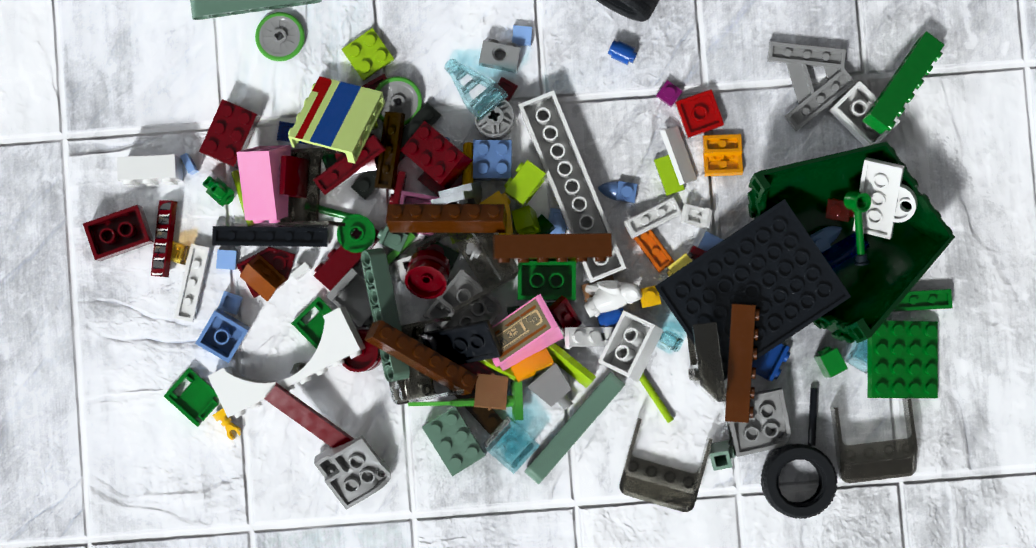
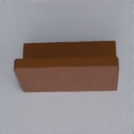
(262, 277)

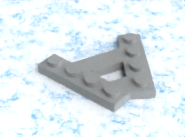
(797, 59)

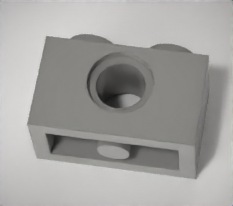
(508, 63)

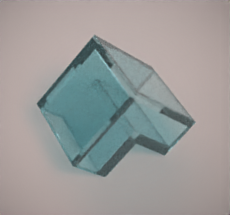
(858, 357)

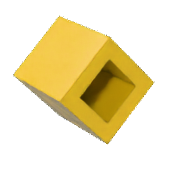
(650, 297)

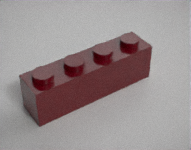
(339, 264)

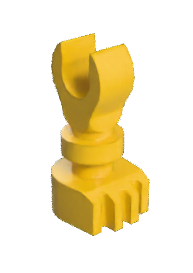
(229, 426)

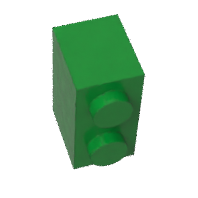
(830, 362)

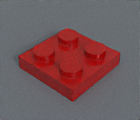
(699, 113)

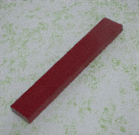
(307, 416)

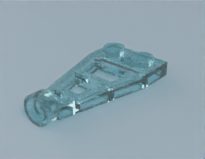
(484, 102)

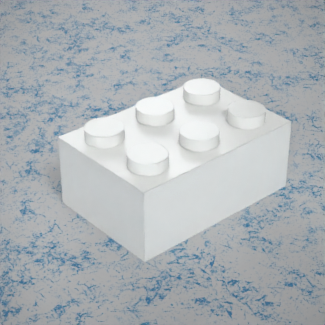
(851, 111)
(149, 170)
(630, 346)

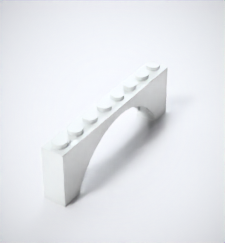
(337, 342)

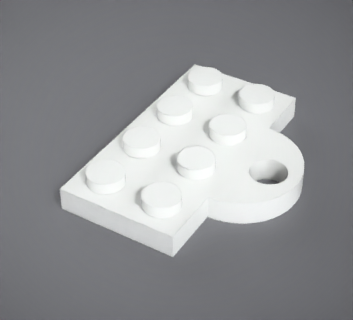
(883, 184)

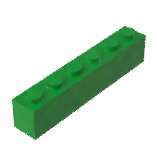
(903, 83)

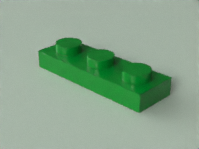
(926, 300)

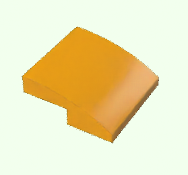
(722, 155)
(532, 364)

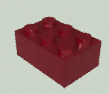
(229, 133)
(436, 155)
(118, 233)

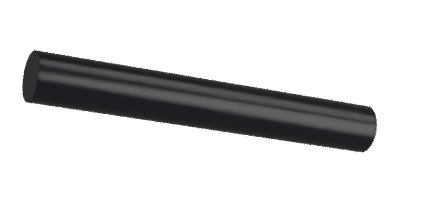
(812, 416)

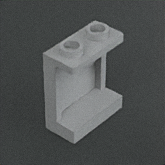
(353, 294)

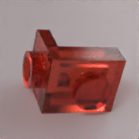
(837, 211)

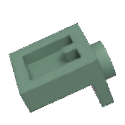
(392, 240)

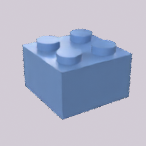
(492, 160)
(222, 335)

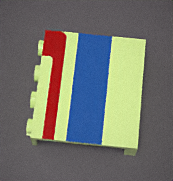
(337, 117)

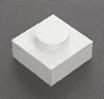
(300, 270)

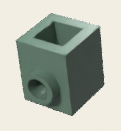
(722, 455)

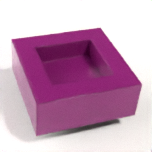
(669, 93)

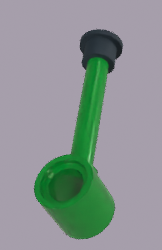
(862, 205)

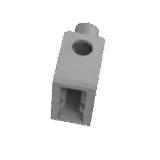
(552, 387)

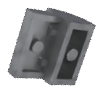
(464, 194)

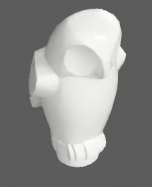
(610, 296)

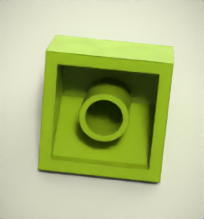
(525, 183)

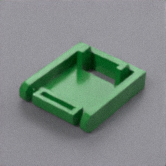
(314, 329)
(196, 399)

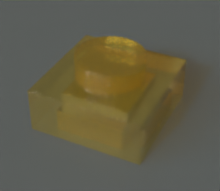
(179, 252)

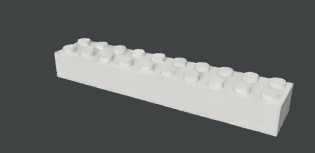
(568, 178)

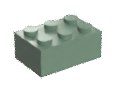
(453, 441)

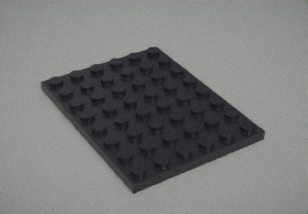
(761, 264)

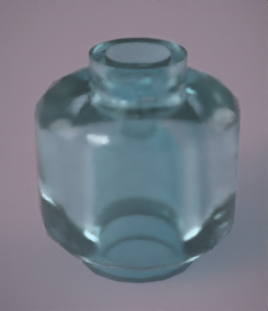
(670, 340)

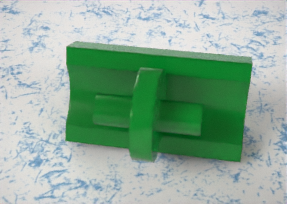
(219, 191)

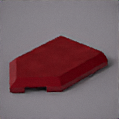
(279, 259)

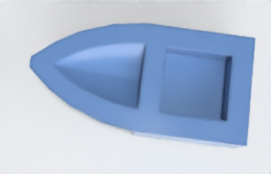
(619, 191)
(825, 237)

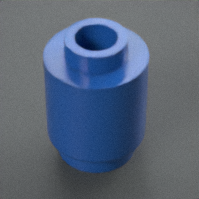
(622, 52)
(609, 318)

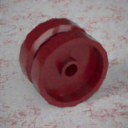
(427, 274)
(369, 358)

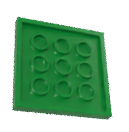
(903, 360)

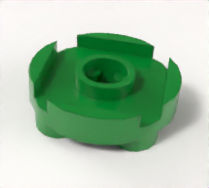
(365, 240)

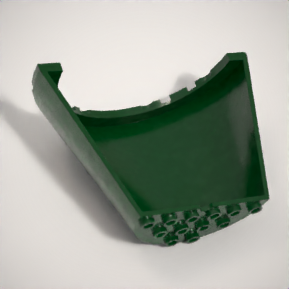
(894, 262)

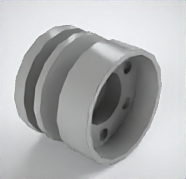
(497, 129)

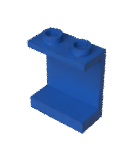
(769, 364)

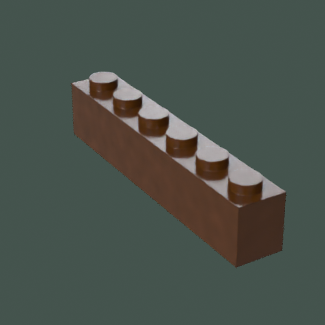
(446, 218)
(552, 247)
(420, 357)
(741, 362)

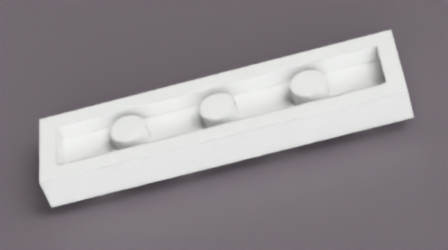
(192, 283)

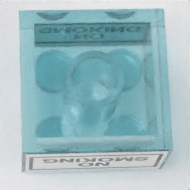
(511, 444)

